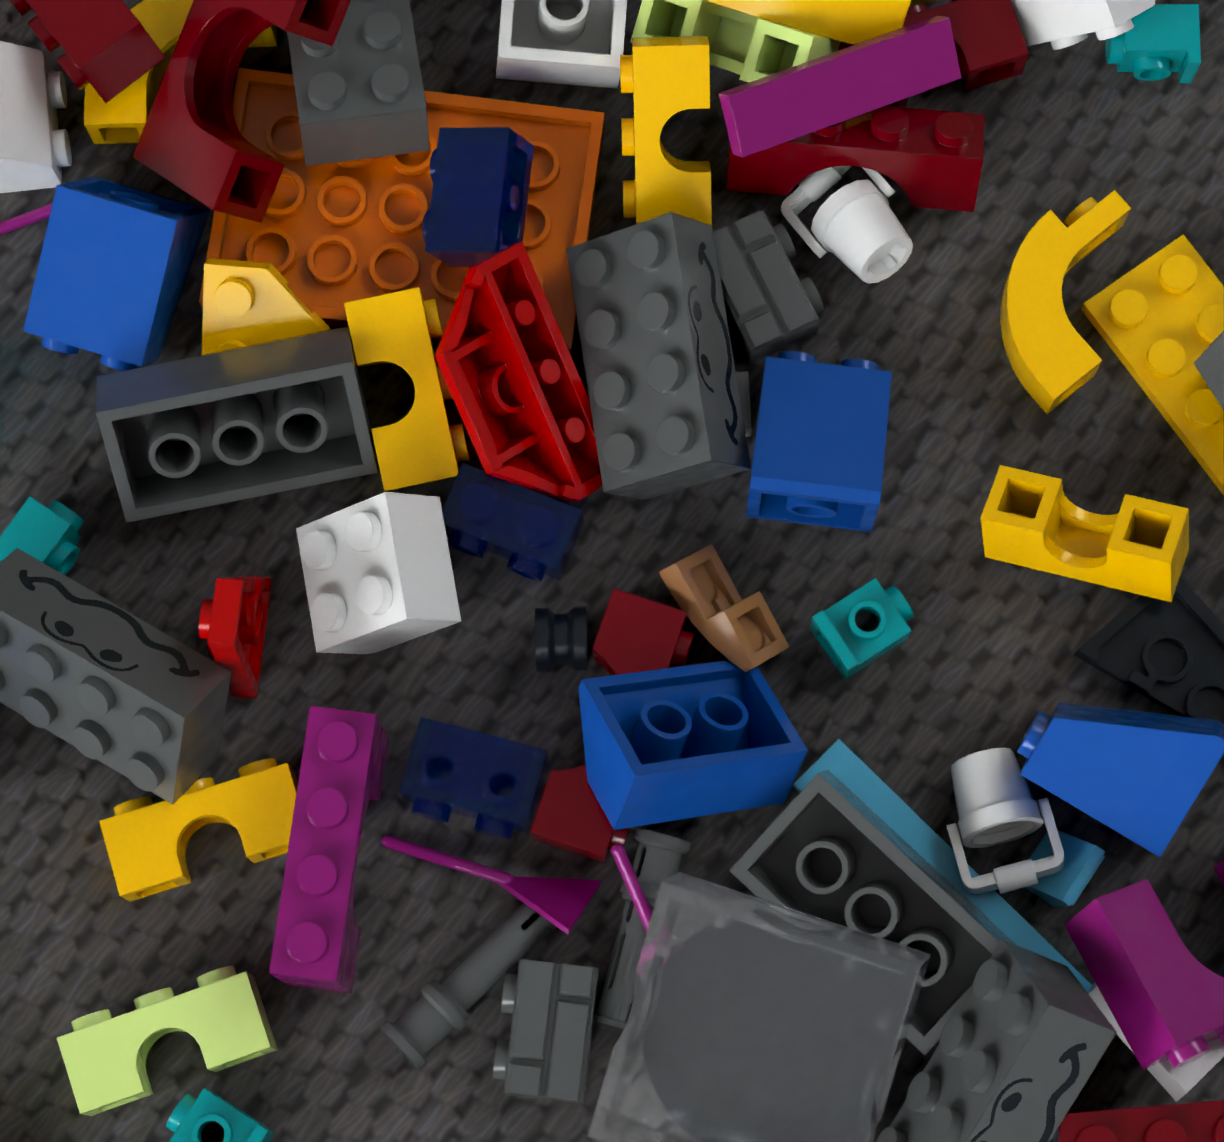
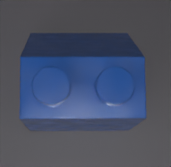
(112, 270)
(820, 442)
(1124, 766)

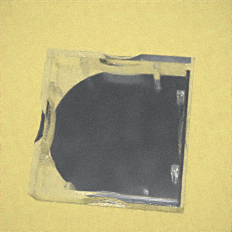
(756, 1025)

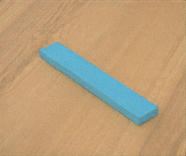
(929, 845)

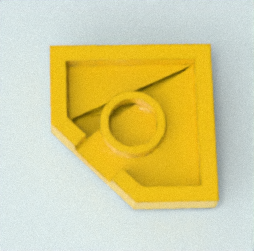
(250, 306)

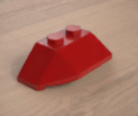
(518, 381)

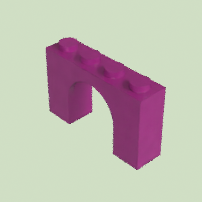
(315, 920)
(1149, 977)

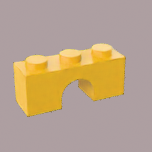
(664, 80)
(400, 332)
(1038, 528)
(151, 839)

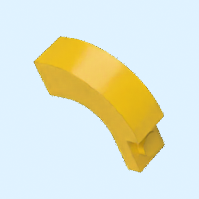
(126, 114)
(1035, 329)

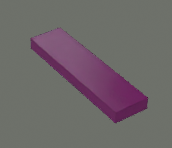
(840, 86)

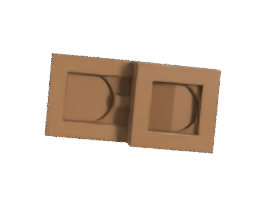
(734, 626)

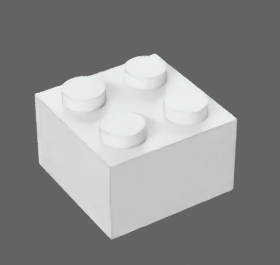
(562, 41)
(378, 573)

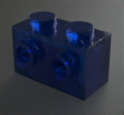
(477, 193)
(512, 523)
(473, 778)

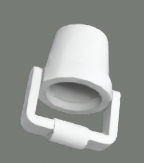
(852, 223)
(998, 809)

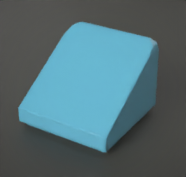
(1080, 865)

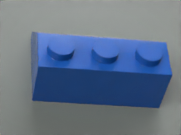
(686, 743)

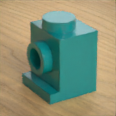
(1160, 43)
(44, 534)
(848, 645)
(194, 1114)

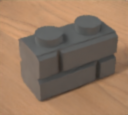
(761, 289)
(548, 1030)

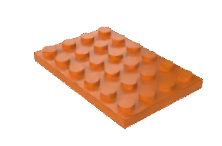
(358, 223)

